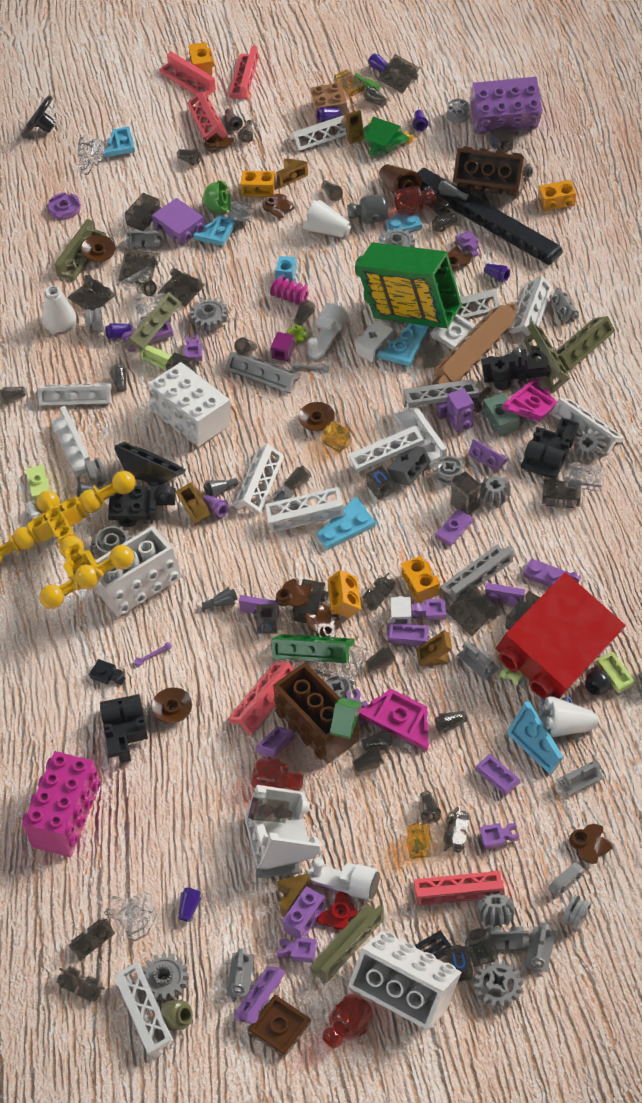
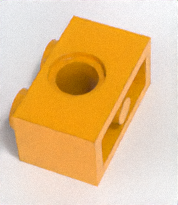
(200, 57)

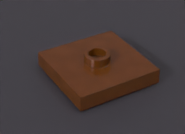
(279, 1026)

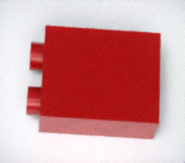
(559, 638)

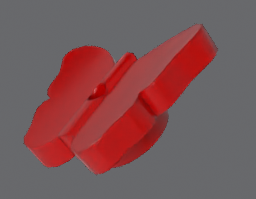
(333, 918)

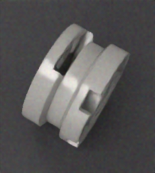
(458, 111)
(240, 211)
(94, 320)
(448, 469)
(93, 473)
(339, 685)
(576, 912)

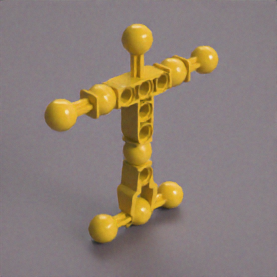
(57, 522)

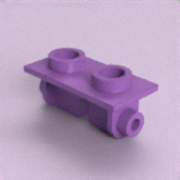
(486, 455)

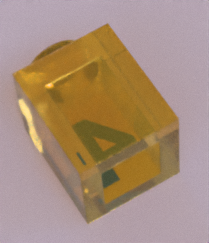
(336, 436)
(418, 840)

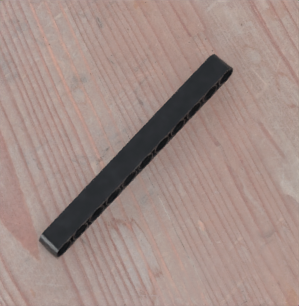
(497, 222)

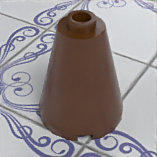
(398, 177)

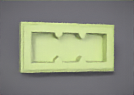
(155, 356)
(37, 480)
(617, 672)

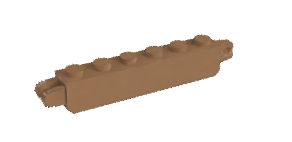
(475, 344)

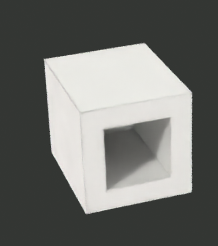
(401, 610)

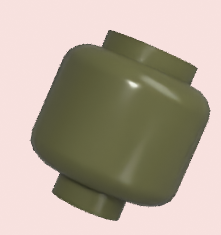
(177, 1014)

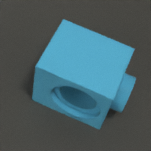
(286, 267)

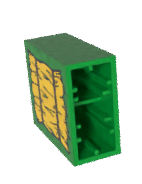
(409, 284)

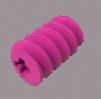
(289, 291)

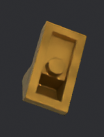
(354, 126)
(292, 172)
(193, 502)
(435, 650)
(292, 889)

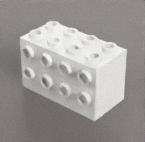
(189, 404)
(151, 572)
(404, 979)

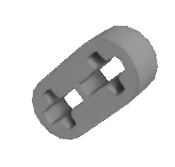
(566, 879)

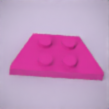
(531, 402)
(399, 716)

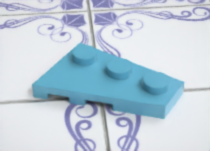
(405, 346)
(346, 527)
(534, 738)

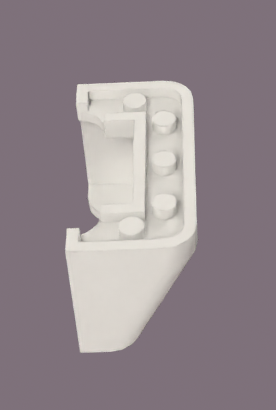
(281, 843)

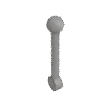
(325, 368)

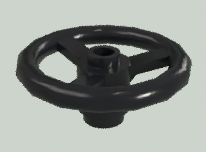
(40, 118)

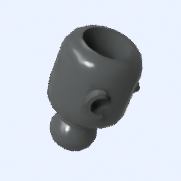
(371, 209)

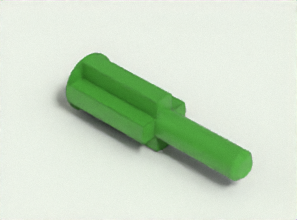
(367, 82)

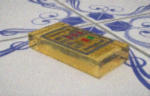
(349, 82)

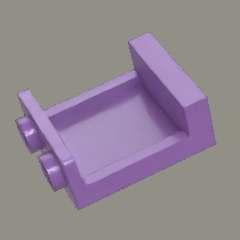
(179, 220)

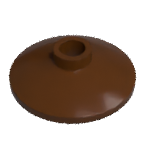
(98, 248)
(316, 416)
(171, 698)

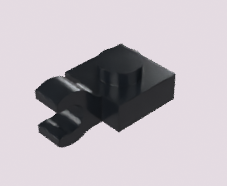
(106, 671)

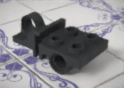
(511, 367)
(549, 449)
(140, 504)
(122, 725)

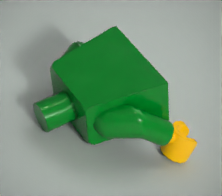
(384, 136)

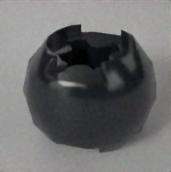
(597, 682)

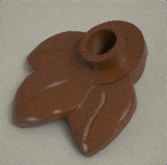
(216, 141)
(277, 205)
(458, 259)
(293, 594)
(323, 621)
(592, 845)

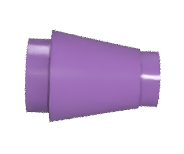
(216, 506)

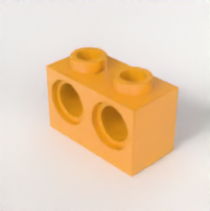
(258, 183)
(557, 195)
(417, 580)
(344, 594)

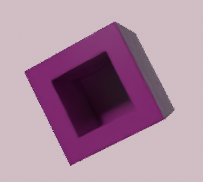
(282, 346)

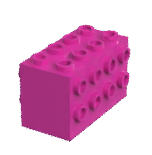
(61, 803)

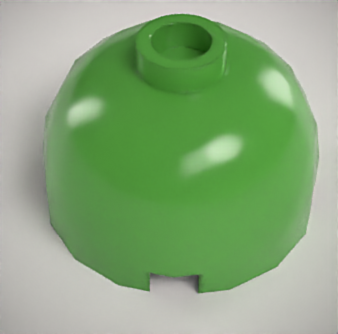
(216, 198)

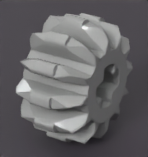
(586, 440)
(495, 490)
(496, 910)

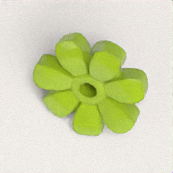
(299, 333)

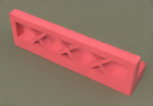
(190, 72)
(247, 76)
(209, 113)
(259, 701)
(457, 891)

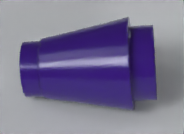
(377, 62)
(326, 113)
(419, 121)
(498, 272)
(116, 330)
(188, 903)

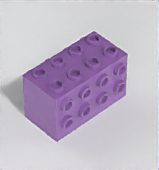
(505, 103)

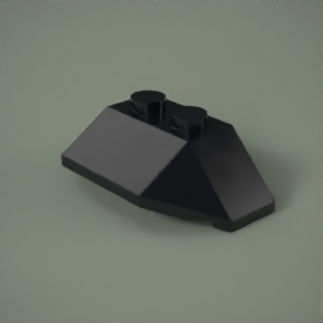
(146, 465)

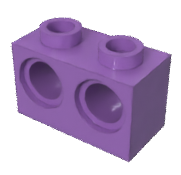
(460, 410)
(304, 913)

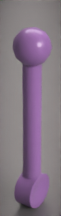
(139, 661)

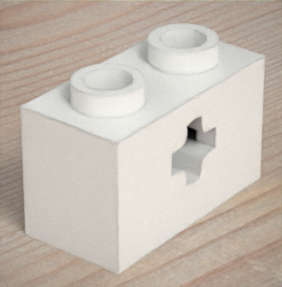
(373, 340)

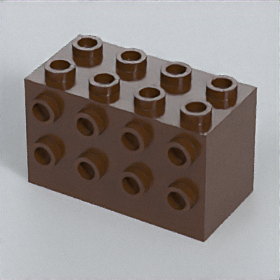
(489, 170)
(309, 710)

